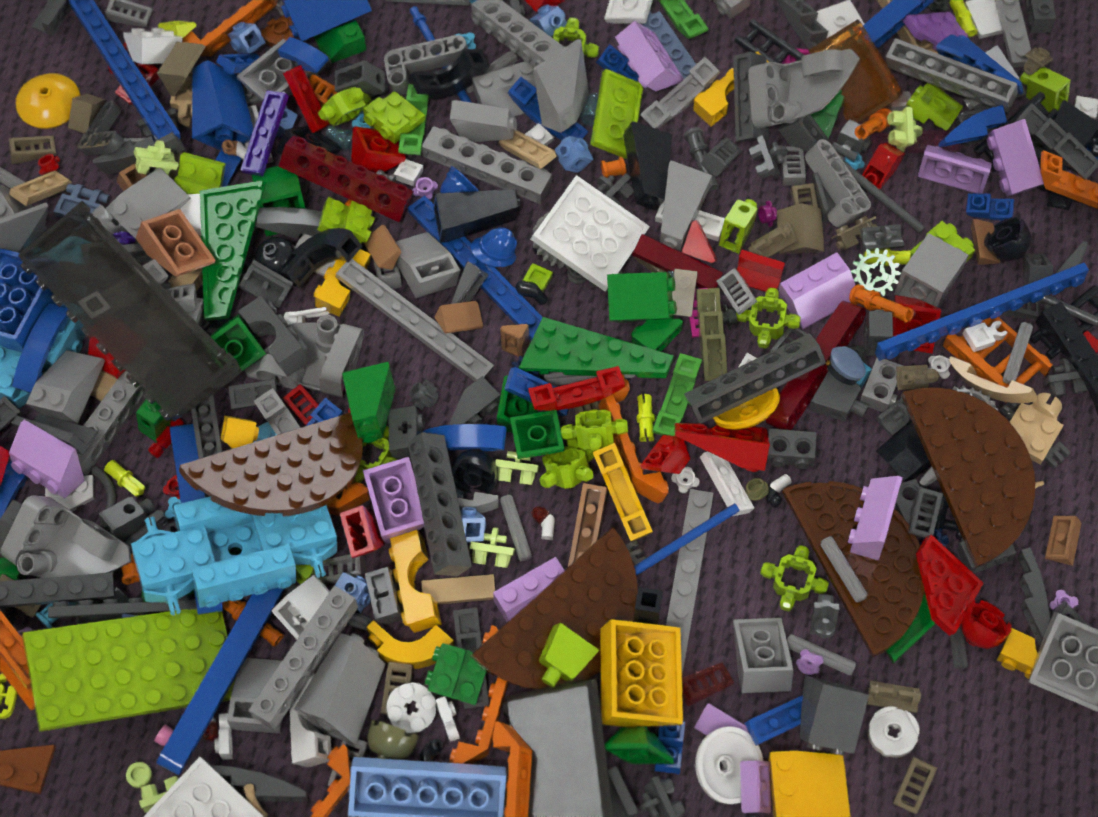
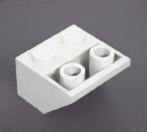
(150, 46)
(301, 605)

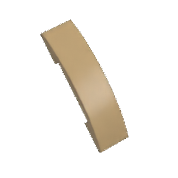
(1014, 393)

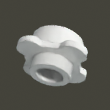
(941, 361)
(689, 475)

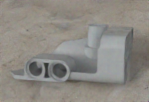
(798, 88)
(331, 352)
(58, 543)

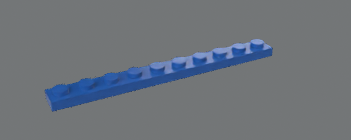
(124, 68)
(495, 285)
(975, 314)

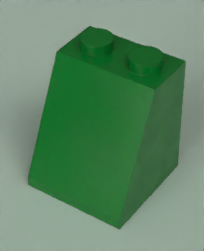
(281, 190)
(640, 297)
(370, 399)

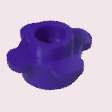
(124, 238)

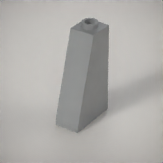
(683, 200)

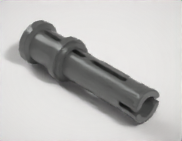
(699, 150)

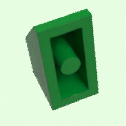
(656, 333)

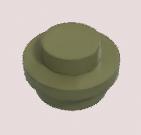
(756, 489)

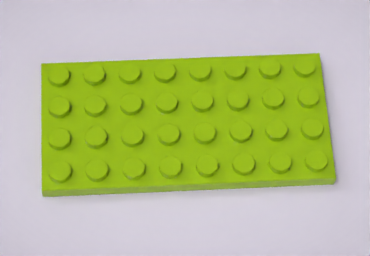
(121, 666)

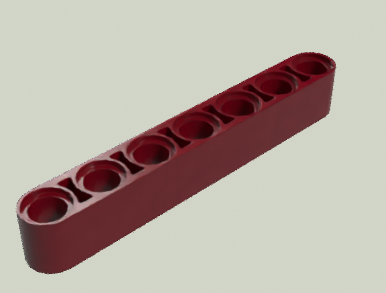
(801, 390)

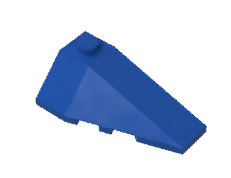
(966, 52)

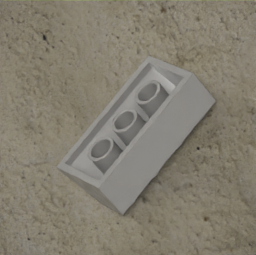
(493, 86)

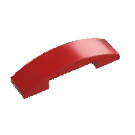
(578, 393)

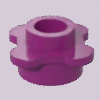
(767, 213)

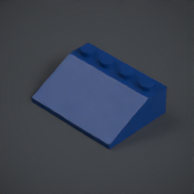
(20, 301)

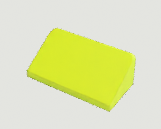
(180, 28)

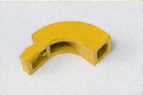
(414, 653)

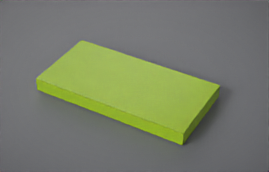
(616, 108)

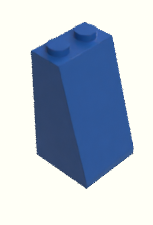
(317, 16)
(218, 107)

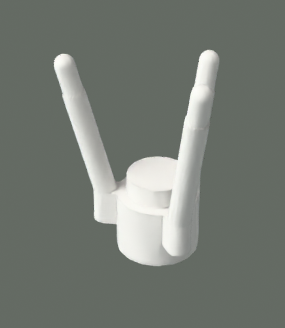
(299, 316)

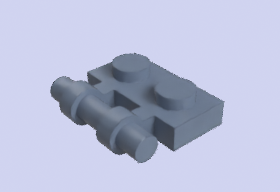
(68, 202)

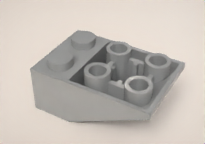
(426, 265)
(247, 687)

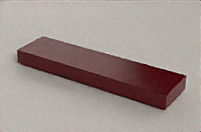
(671, 259)

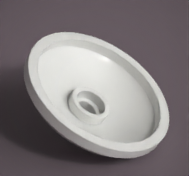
(730, 748)

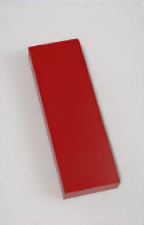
(305, 98)

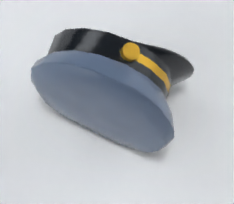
(846, 365)

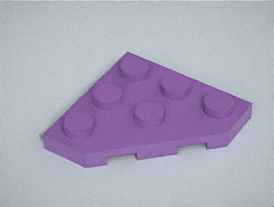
(933, 26)

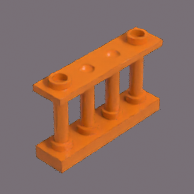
(959, 349)
(13, 661)

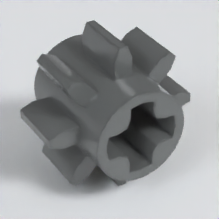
(423, 394)

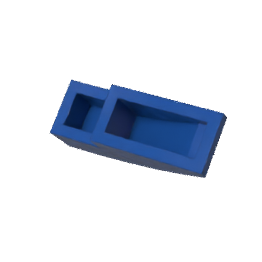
(975, 127)

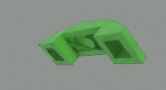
(683, 18)
(413, 141)
(675, 402)

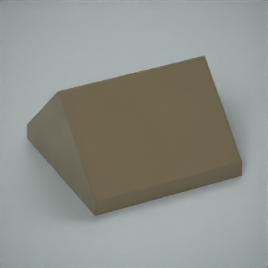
(179, 64)
(807, 227)

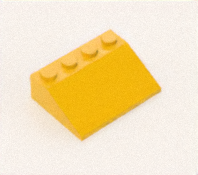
(640, 674)
(808, 784)

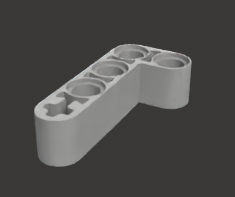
(427, 60)
(839, 183)

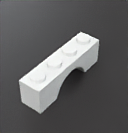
(307, 742)

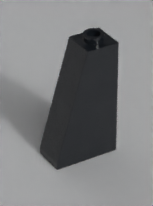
(1078, 125)
(648, 163)
(471, 212)

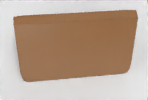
(979, 231)
(383, 248)
(459, 317)
(515, 339)
(1064, 539)

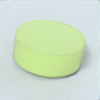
(139, 775)

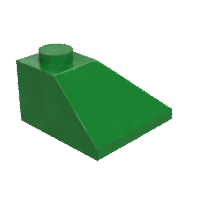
(341, 41)
(239, 341)
(537, 434)
(638, 746)

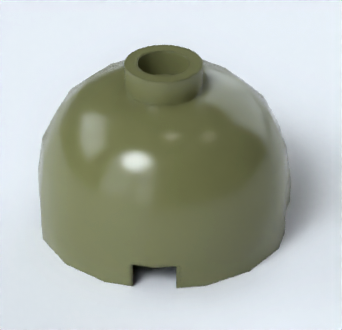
(390, 741)

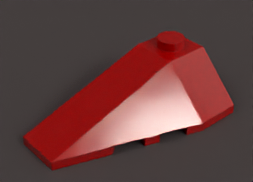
(742, 447)

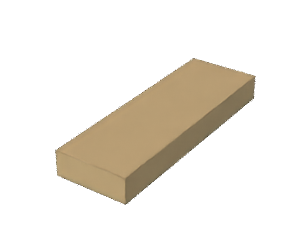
(528, 149)
(39, 188)
(460, 589)

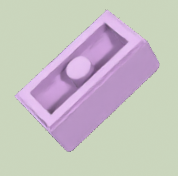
(714, 718)
(755, 787)

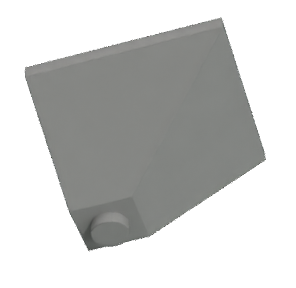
(562, 87)
(22, 228)
(1068, 661)

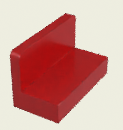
(760, 271)

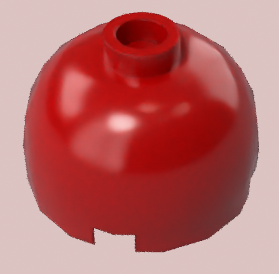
(984, 625)

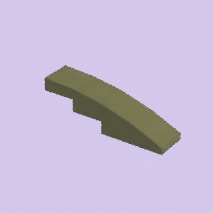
(711, 333)

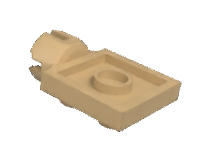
(183, 101)
(1038, 425)

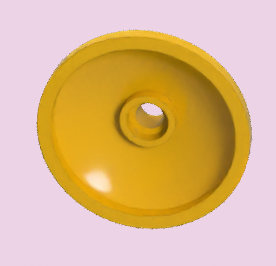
(50, 108)
(750, 412)

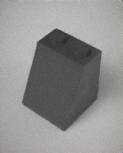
(831, 715)

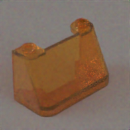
(871, 82)

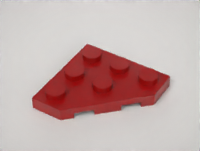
(946, 583)

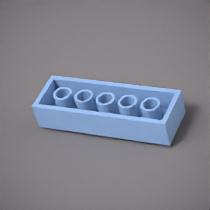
(425, 789)

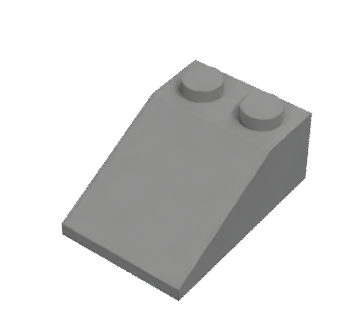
(268, 72)
(147, 199)
(66, 386)
(762, 655)

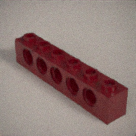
(335, 181)

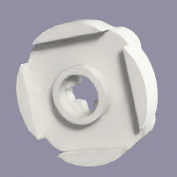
(406, 694)
(898, 719)

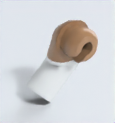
(234, 148)

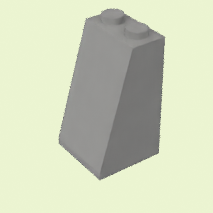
(342, 689)

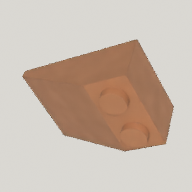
(174, 243)

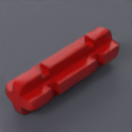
(163, 440)

